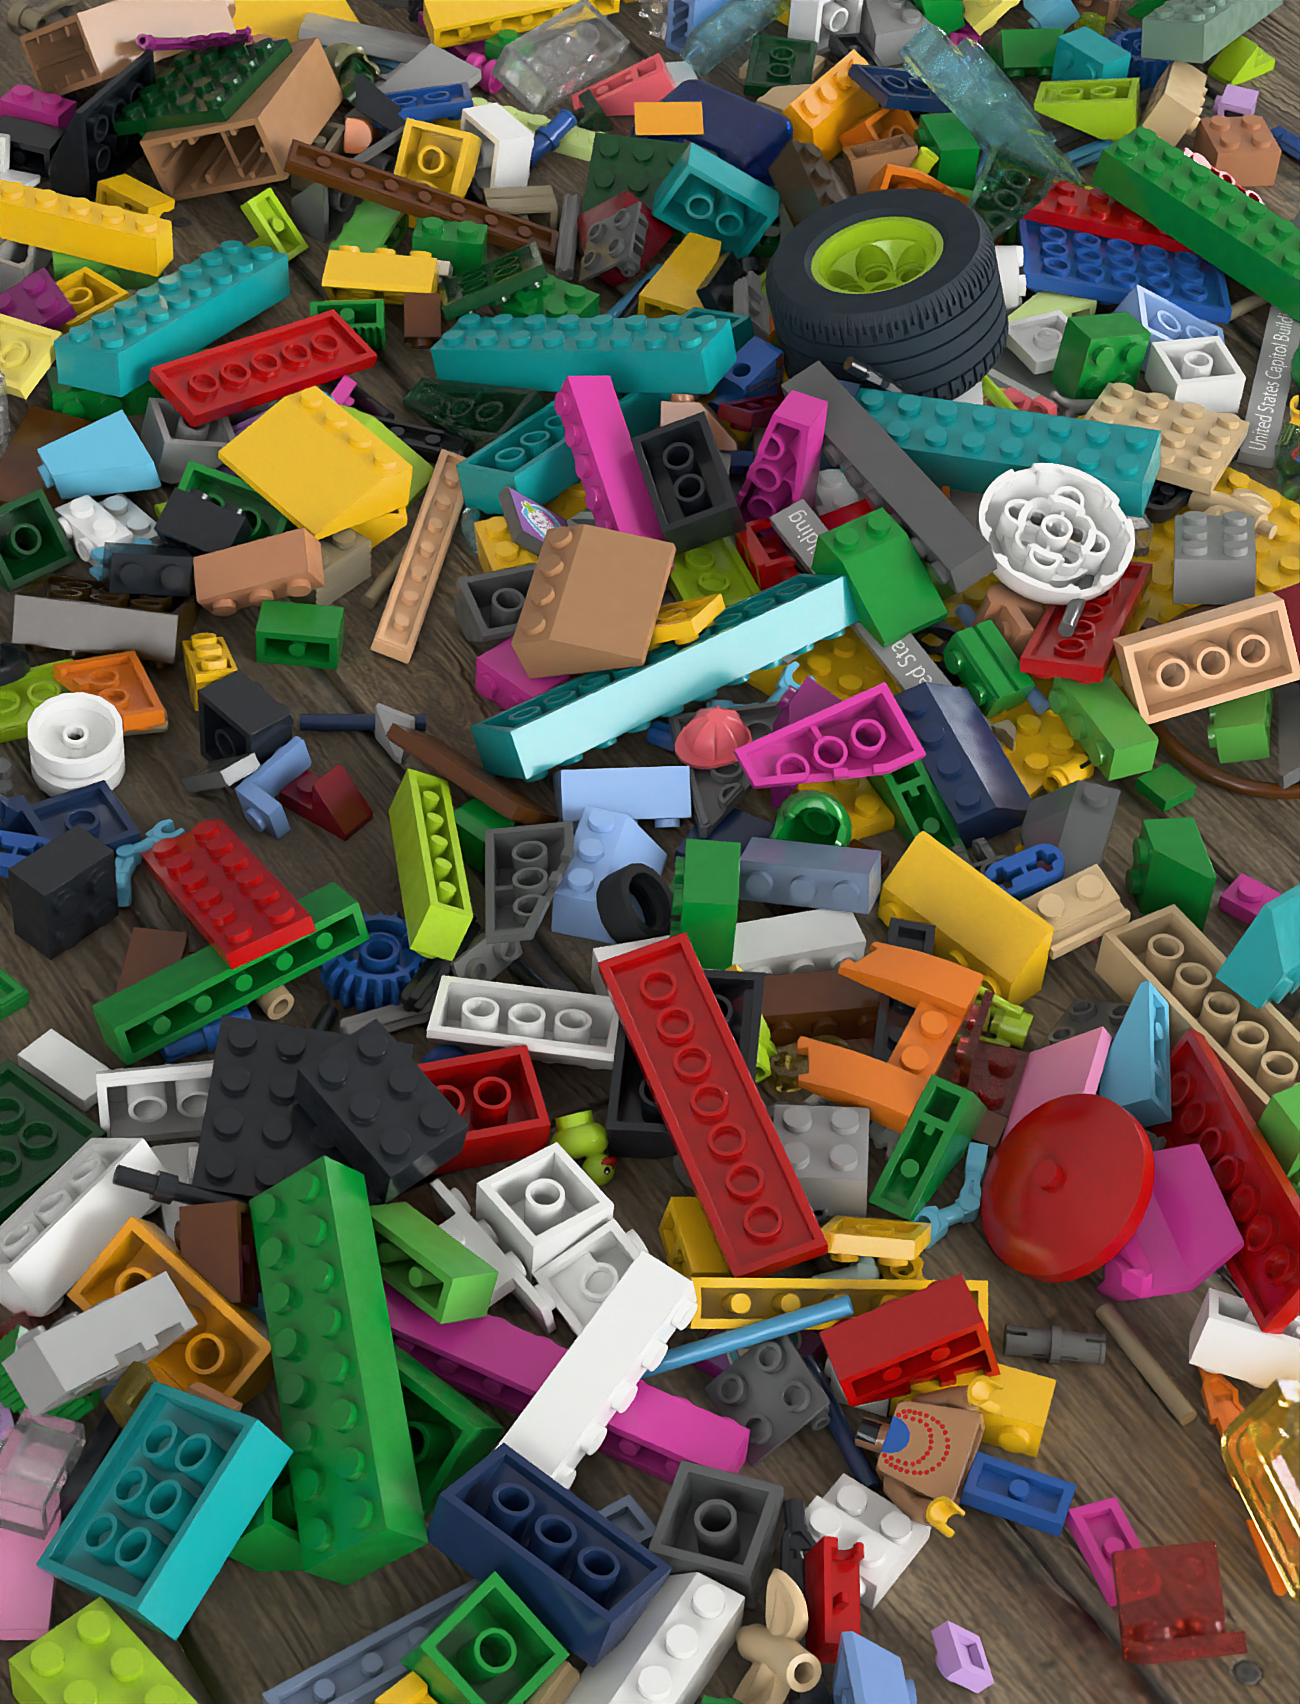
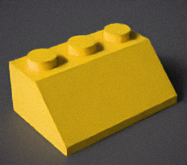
(378, 274)

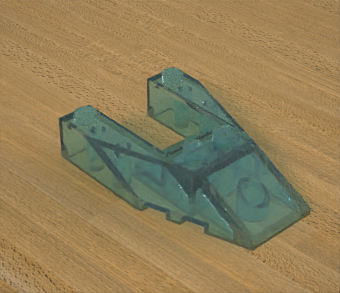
(984, 99)

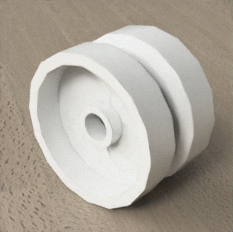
(75, 743)

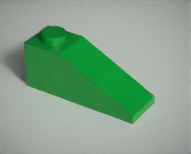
(916, 804)
(928, 1148)

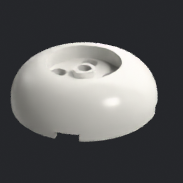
(1066, 506)

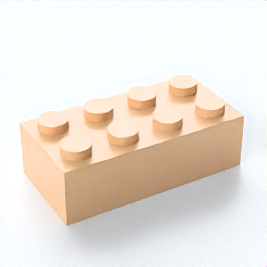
(1208, 658)

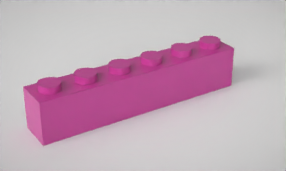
(606, 457)

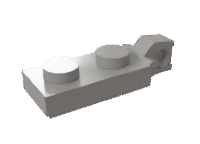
(752, 302)

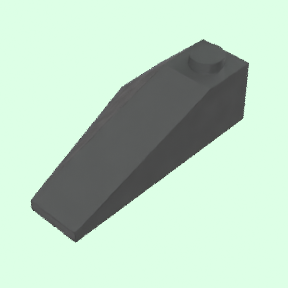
(1074, 820)
(523, 876)

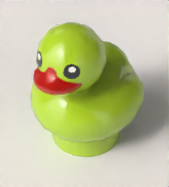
(588, 1139)

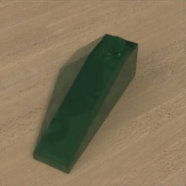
(1008, 189)
(473, 409)

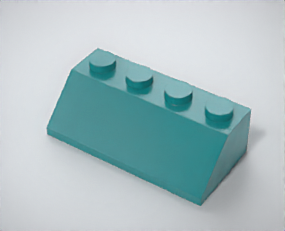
(1268, 954)

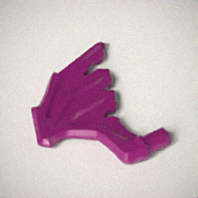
(199, 42)

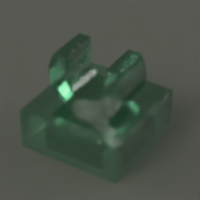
(591, 114)

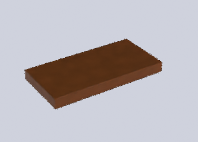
(21, 457)
(470, 776)

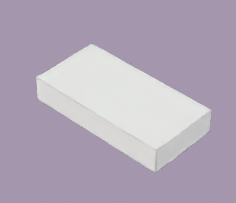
(63, 1068)

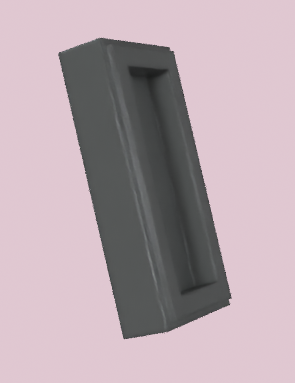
(221, 773)

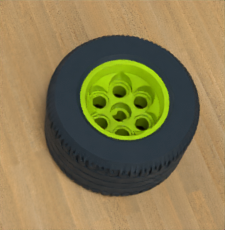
(896, 284)

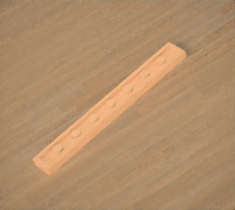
(421, 561)

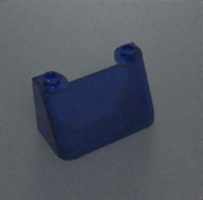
(732, 127)

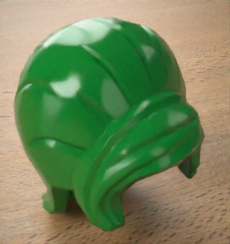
(813, 818)

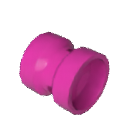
(488, 82)

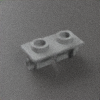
(485, 960)

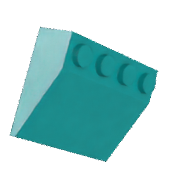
(166, 1508)

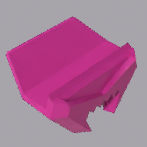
(1181, 1235)

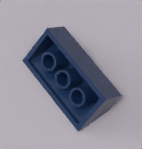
(964, 761)
(551, 1550)

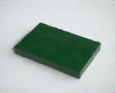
(778, 63)

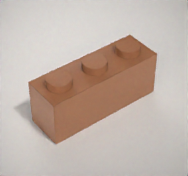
(258, 572)

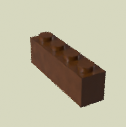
(816, 1006)

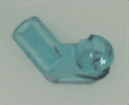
(468, 518)

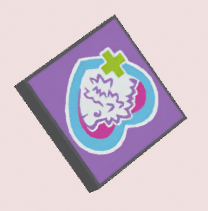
(527, 519)

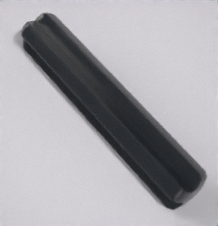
(428, 976)

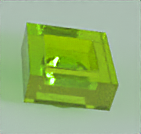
(1092, 21)

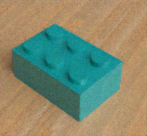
(716, 201)

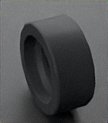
(617, 910)

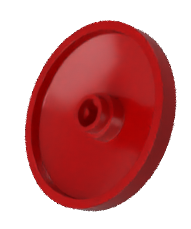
(1067, 1188)

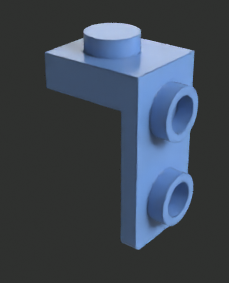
(259, 788)

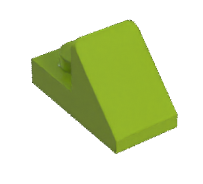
(1240, 62)
(273, 225)

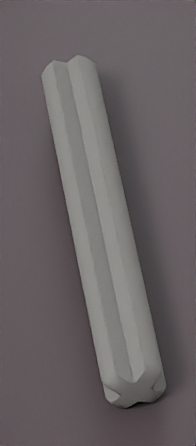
(567, 237)

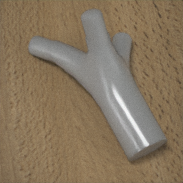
(1071, 406)

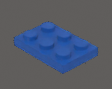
(432, 102)

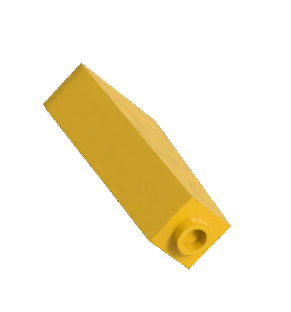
(675, 284)

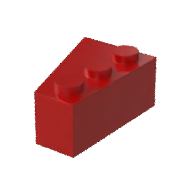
(910, 1343)

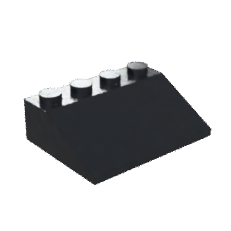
(90, 143)
(633, 1117)

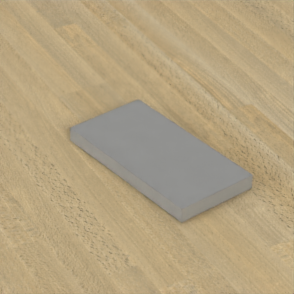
(374, 40)
(427, 69)

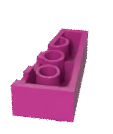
(785, 460)

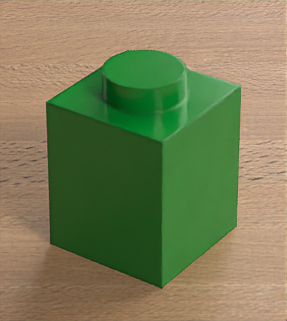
(471, 823)

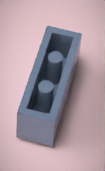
(810, 875)

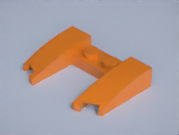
(942, 1000)

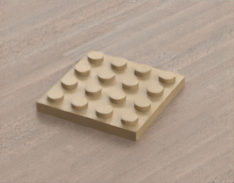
(1193, 440)

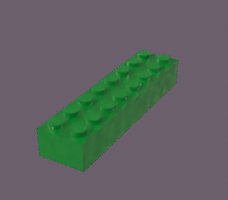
(1205, 215)
(336, 1374)

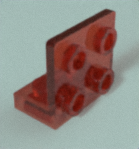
(987, 1067)
(1172, 1604)

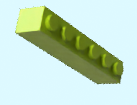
(430, 866)

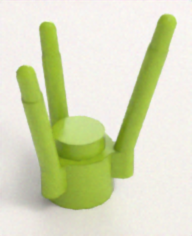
(1008, 1024)

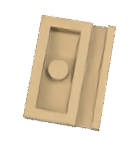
(1078, 909)

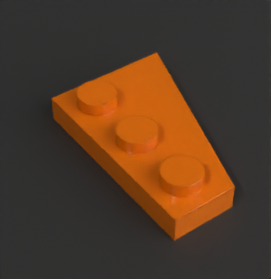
(119, 681)

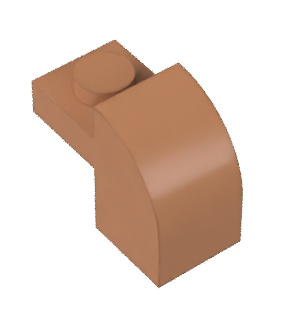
(1012, 615)

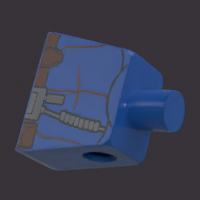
(753, 374)

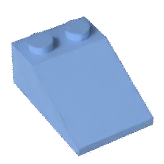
(1164, 319)

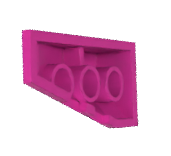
(841, 742)

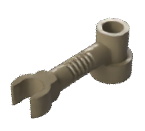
(26, 16)

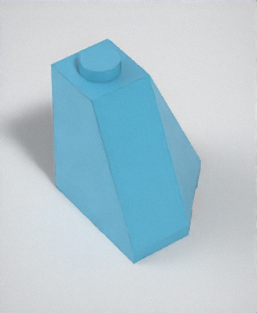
(98, 460)

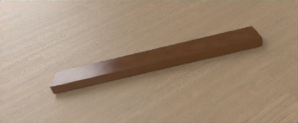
(414, 198)

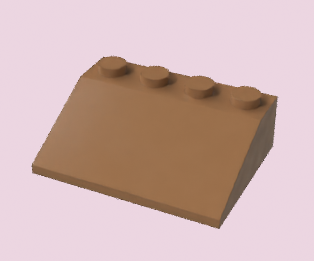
(591, 601)

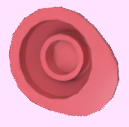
(711, 738)

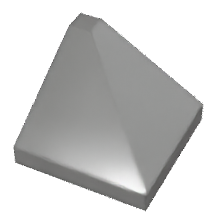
(383, 720)

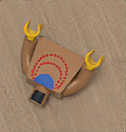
(930, 1449)

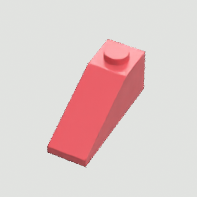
(638, 83)

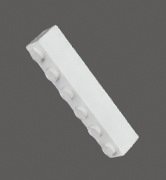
(775, 944)
(603, 1368)

